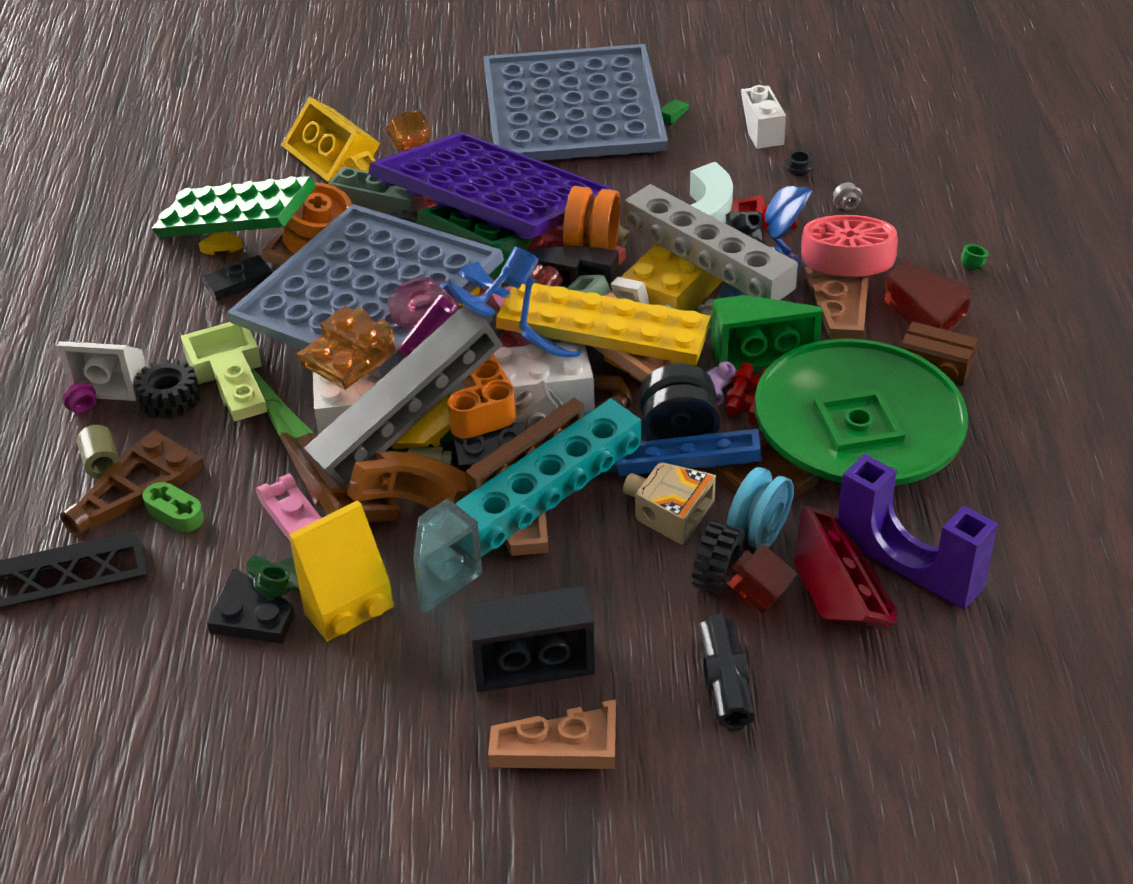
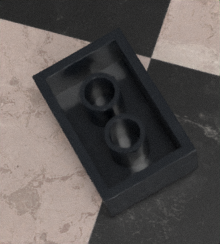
(531, 638)

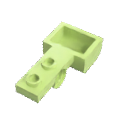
(227, 356)

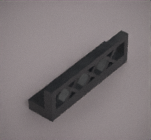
(72, 554)

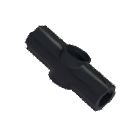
(726, 673)

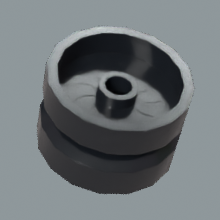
(678, 403)

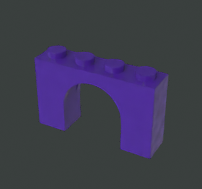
(952, 570)

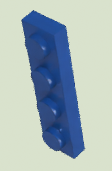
(694, 452)

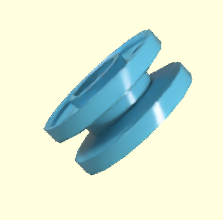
(761, 507)

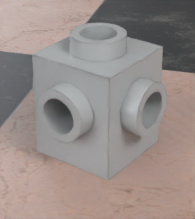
(535, 404)

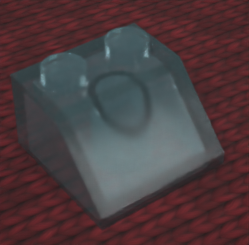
(445, 553)

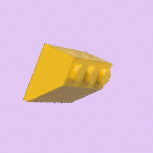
(326, 139)

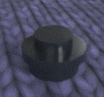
(799, 163)

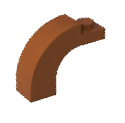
(407, 477)

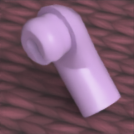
(721, 378)

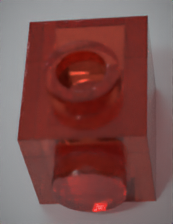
(761, 577)

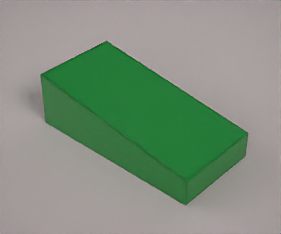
(673, 111)

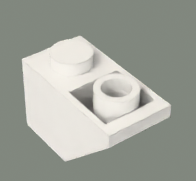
(763, 116)

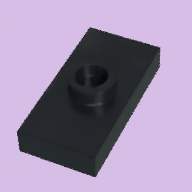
(236, 277)

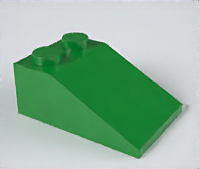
(760, 329)

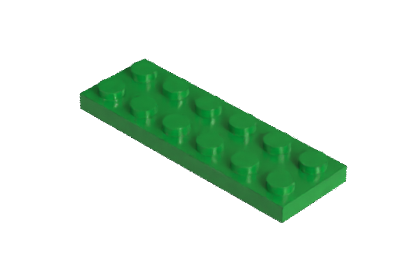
(234, 207)

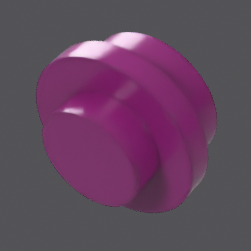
(79, 397)

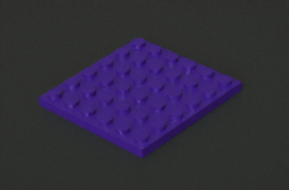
(484, 182)

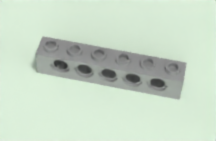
(710, 244)

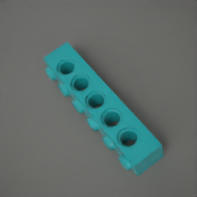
(551, 473)

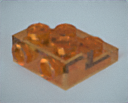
(348, 347)

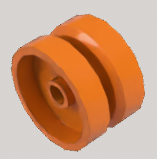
(315, 213)
(591, 219)

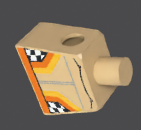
(671, 499)

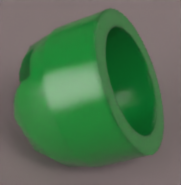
(973, 257)

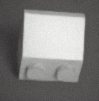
(105, 366)

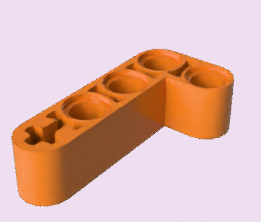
(484, 404)

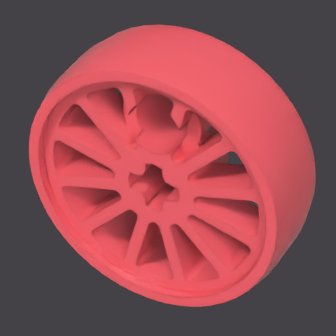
(849, 245)

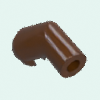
(615, 386)

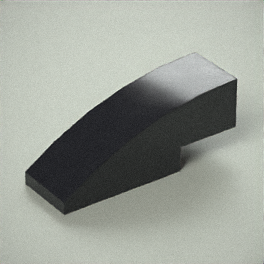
(579, 261)

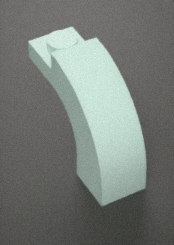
(712, 190)

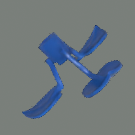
(780, 215)
(515, 273)

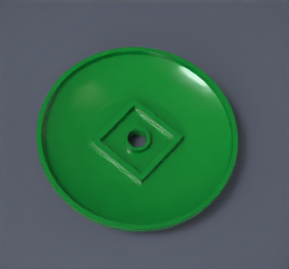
(904, 403)

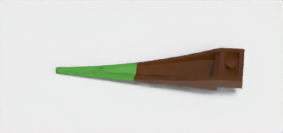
(321, 487)

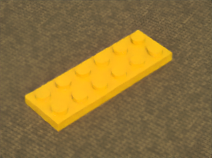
(608, 323)

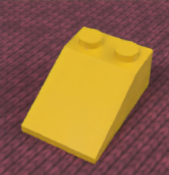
(340, 571)

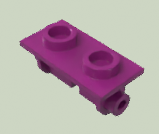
(430, 322)

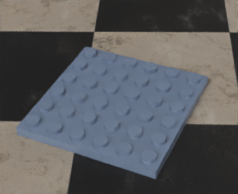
(575, 103)
(356, 265)

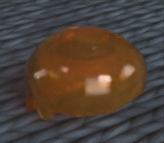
(408, 130)

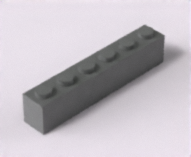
(404, 395)

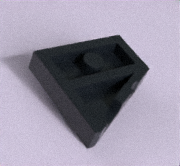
(247, 613)

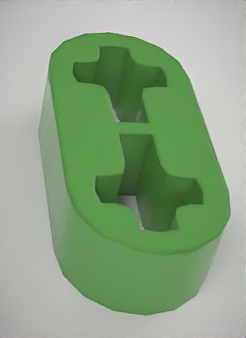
(168, 512)

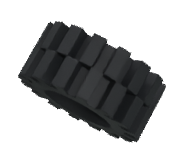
(177, 377)
(716, 556)

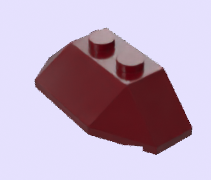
(839, 573)

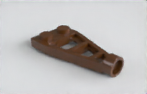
(154, 452)

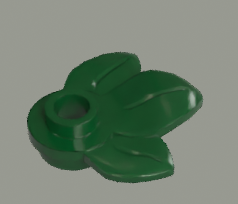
(273, 578)

